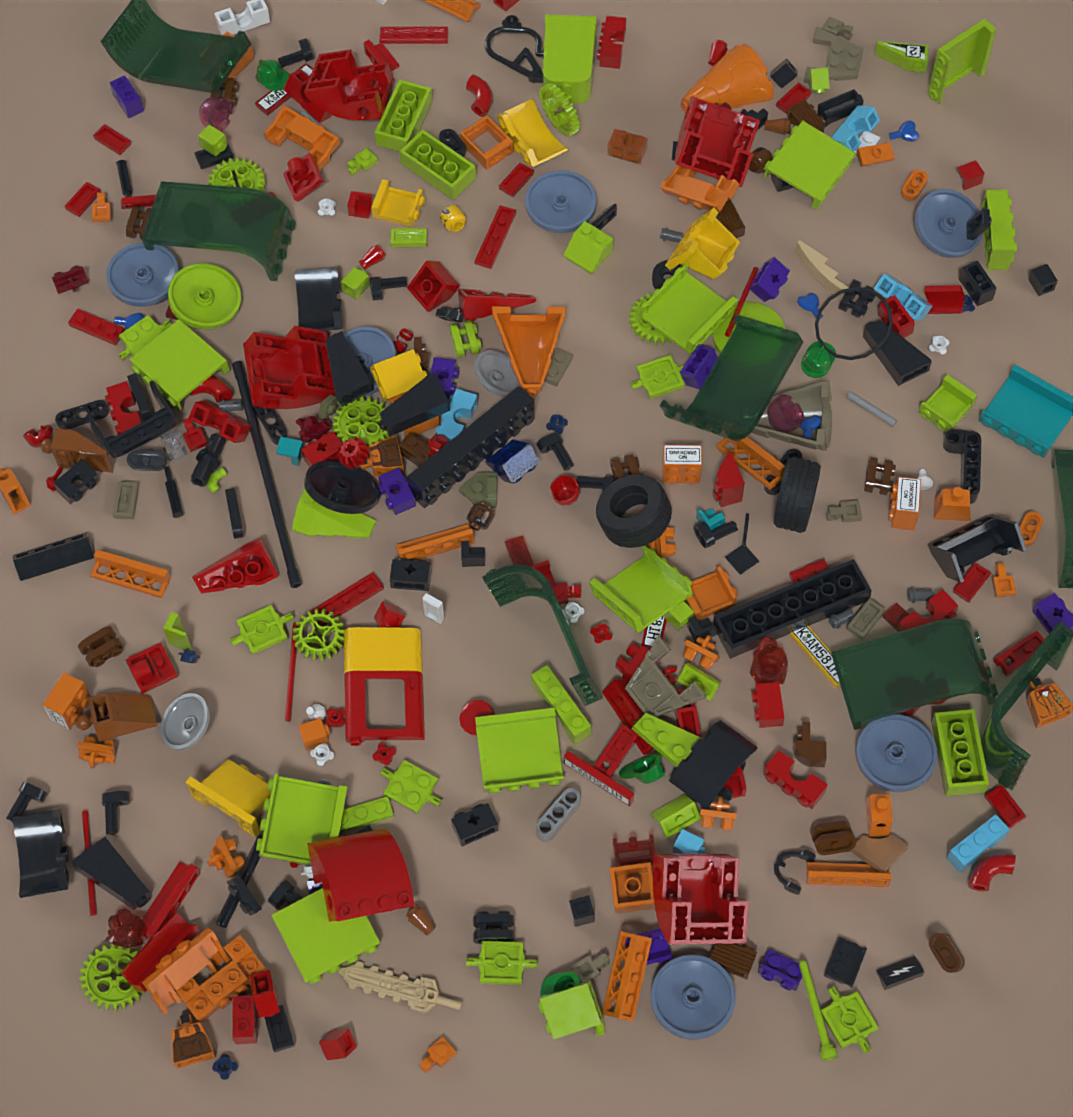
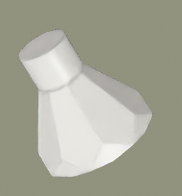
(926, 481)
(316, 711)

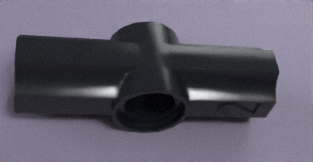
(208, 460)

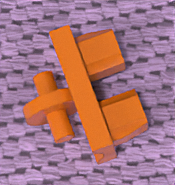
(662, 548)
(708, 657)
(96, 753)
(727, 817)
(222, 858)

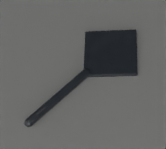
(742, 557)

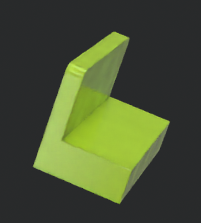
(175, 632)
(676, 815)

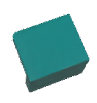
(290, 448)
(710, 518)

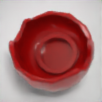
(35, 438)
(565, 490)

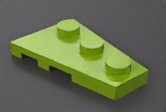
(666, 738)

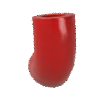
(482, 94)
(214, 387)
(989, 867)

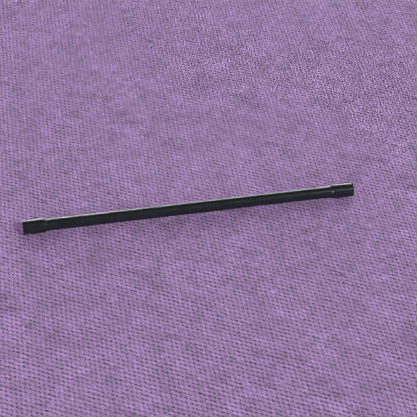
(292, 571)

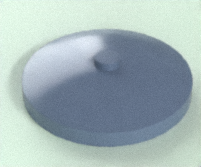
(560, 201)
(943, 222)
(141, 275)
(370, 348)
(896, 753)
(693, 997)

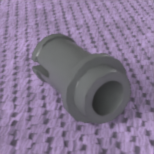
(671, 235)
(230, 405)
(919, 595)
(837, 620)

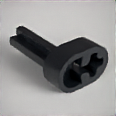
(304, 54)
(378, 284)
(554, 442)
(595, 483)
(708, 537)
(27, 792)
(111, 801)
(284, 892)

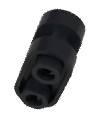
(860, 307)
(146, 460)
(502, 920)

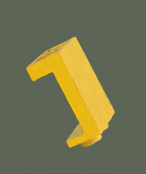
(397, 204)
(398, 374)

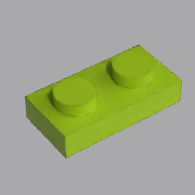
(408, 237)
(692, 674)

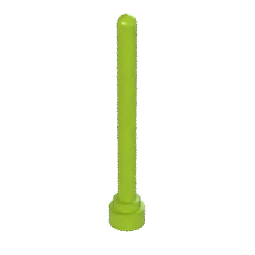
(827, 1052)

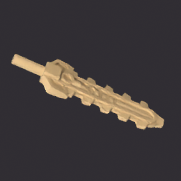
(420, 994)

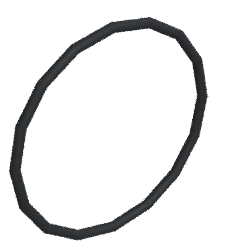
(873, 350)

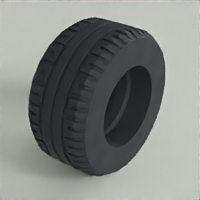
(797, 494)
(641, 528)

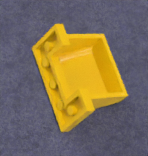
(705, 246)
(234, 793)

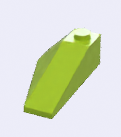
(314, 520)

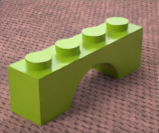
(570, 716)

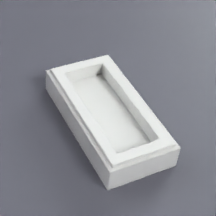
(433, 608)

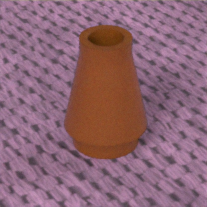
(779, 126)
(420, 919)

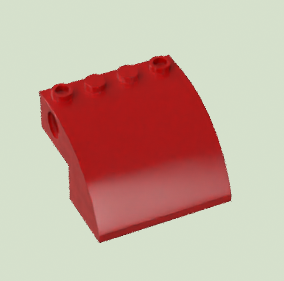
(349, 90)
(716, 141)
(288, 369)
(361, 874)
(699, 899)

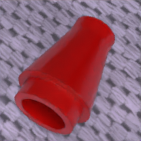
(717, 51)
(373, 256)

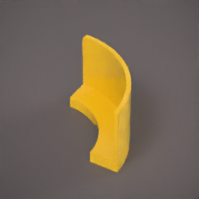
(530, 133)

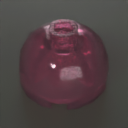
(215, 112)
(784, 414)

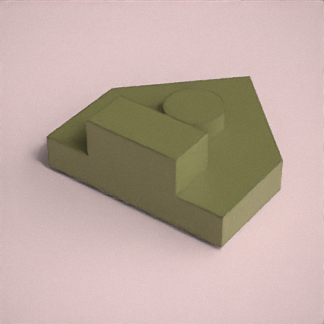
(481, 488)

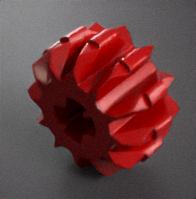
(353, 453)

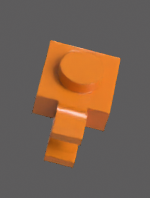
(101, 210)
(1003, 584)
(438, 1054)

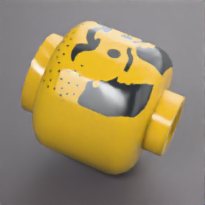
(453, 218)

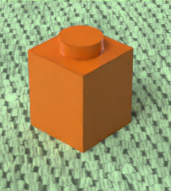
(314, 733)

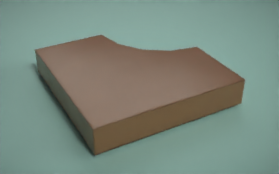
(880, 852)

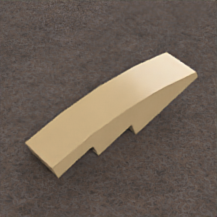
(817, 266)

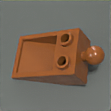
(71, 446)
(118, 715)

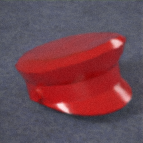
(474, 709)

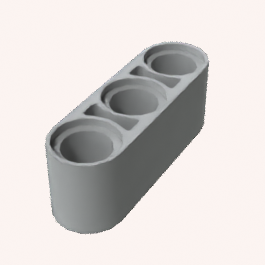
(554, 823)

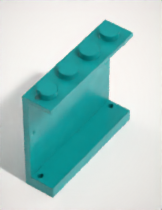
(1029, 411)

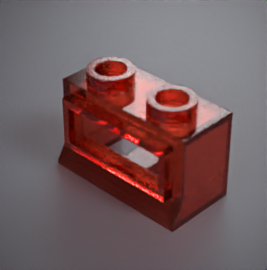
(633, 846)

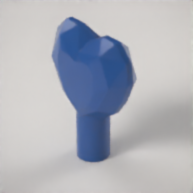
(906, 132)
(810, 303)
(129, 321)
(810, 424)

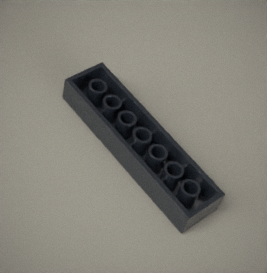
(471, 447)
(792, 608)

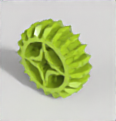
(325, 631)

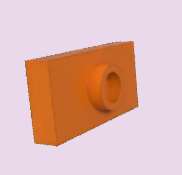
(875, 154)

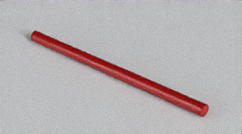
(741, 301)
(291, 677)
(87, 844)

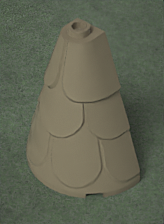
(814, 402)

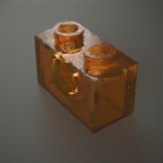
(627, 146)

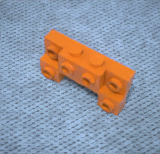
(304, 133)
(698, 192)
(181, 966)
(224, 984)

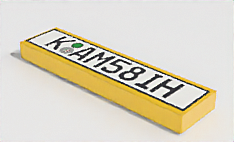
(817, 652)

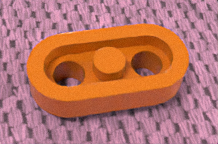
(913, 186)
(1028, 530)

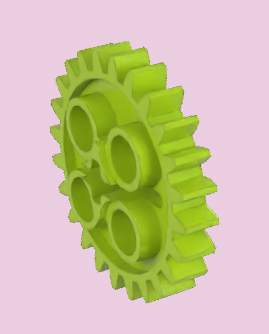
(566, 118)
(247, 175)
(644, 329)
(362, 410)
(114, 996)

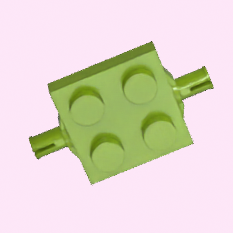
(140, 335)
(659, 377)
(261, 629)
(411, 787)
(501, 963)
(849, 1020)

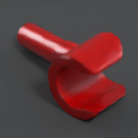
(50, 480)

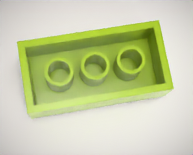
(403, 115)
(437, 164)
(999, 236)
(960, 752)

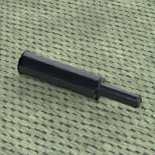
(124, 177)
(173, 494)

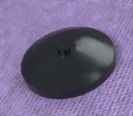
(341, 488)

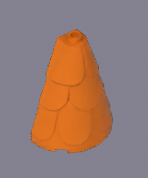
(735, 79)
(529, 343)

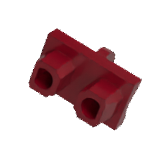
(70, 279)
(312, 429)

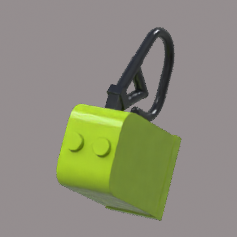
(566, 54)

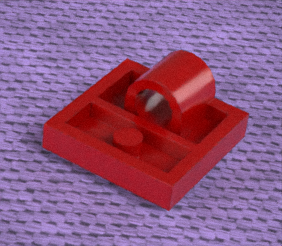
(302, 176)
(151, 668)

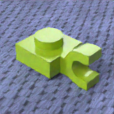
(364, 160)

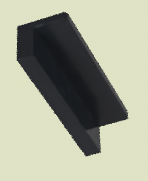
(53, 556)

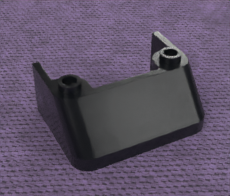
(158, 424)
(975, 542)

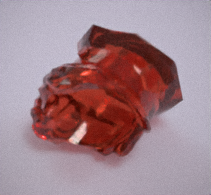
(769, 663)
(125, 929)

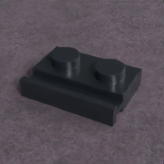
(845, 962)

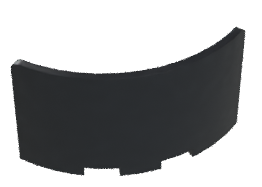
(318, 298)
(712, 763)
(41, 853)

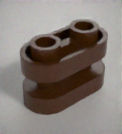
(230, 88)
(134, 221)
(631, 464)
(887, 470)
(100, 647)
(833, 838)
(946, 952)

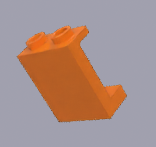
(711, 594)

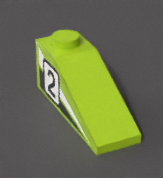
(907, 56)

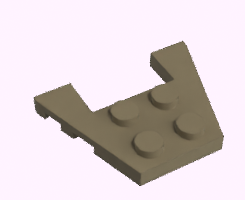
(843, 56)
(652, 688)

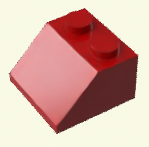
(433, 285)
(729, 483)

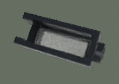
(839, 106)

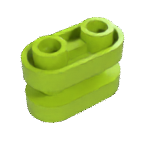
(470, 331)

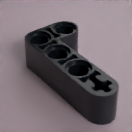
(967, 450)

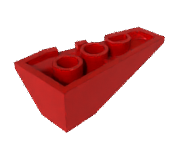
(479, 304)
(243, 567)

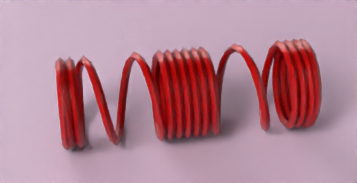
(400, 347)

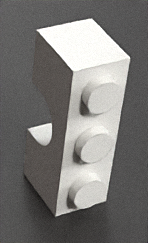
(254, 16)

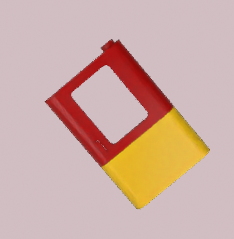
(383, 655)

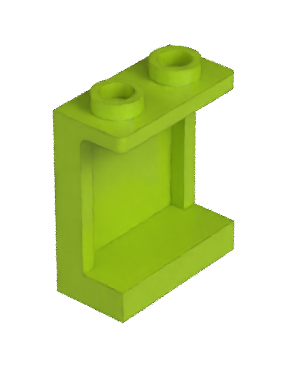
(948, 404)
(571, 1010)

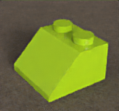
(589, 247)

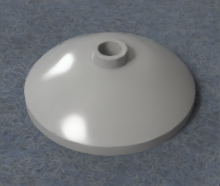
(495, 372)
(185, 721)

